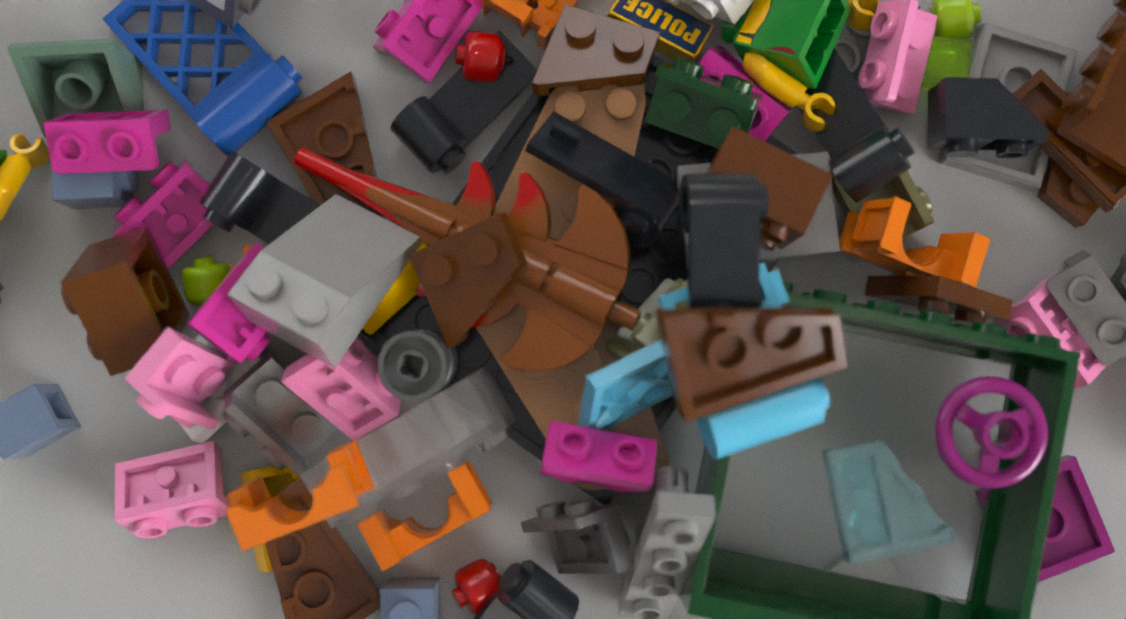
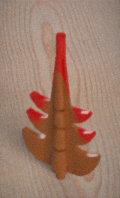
(566, 284)

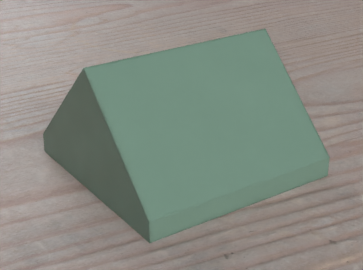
(78, 77)

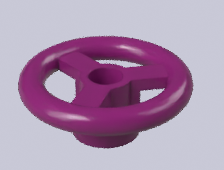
(1013, 433)

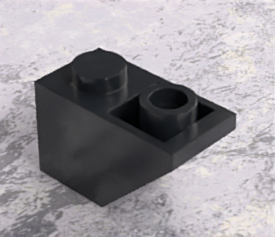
(980, 116)

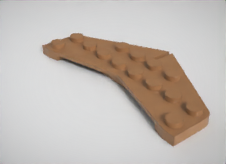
(558, 393)

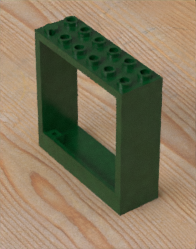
(1012, 522)

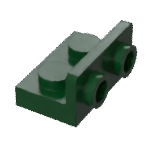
(700, 104)

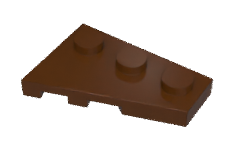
(331, 126)
(745, 353)
(317, 568)

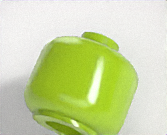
(955, 18)
(202, 278)

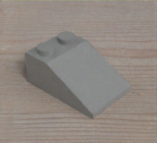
(324, 277)

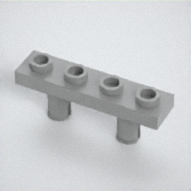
(666, 546)

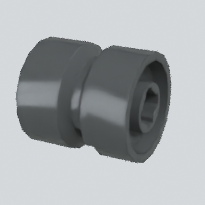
(416, 364)

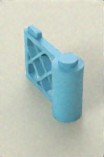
(625, 388)
(768, 415)

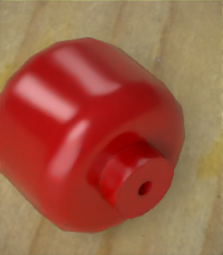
(481, 56)
(475, 585)

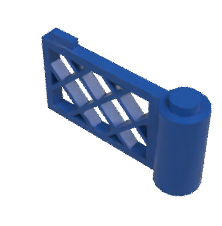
(234, 106)

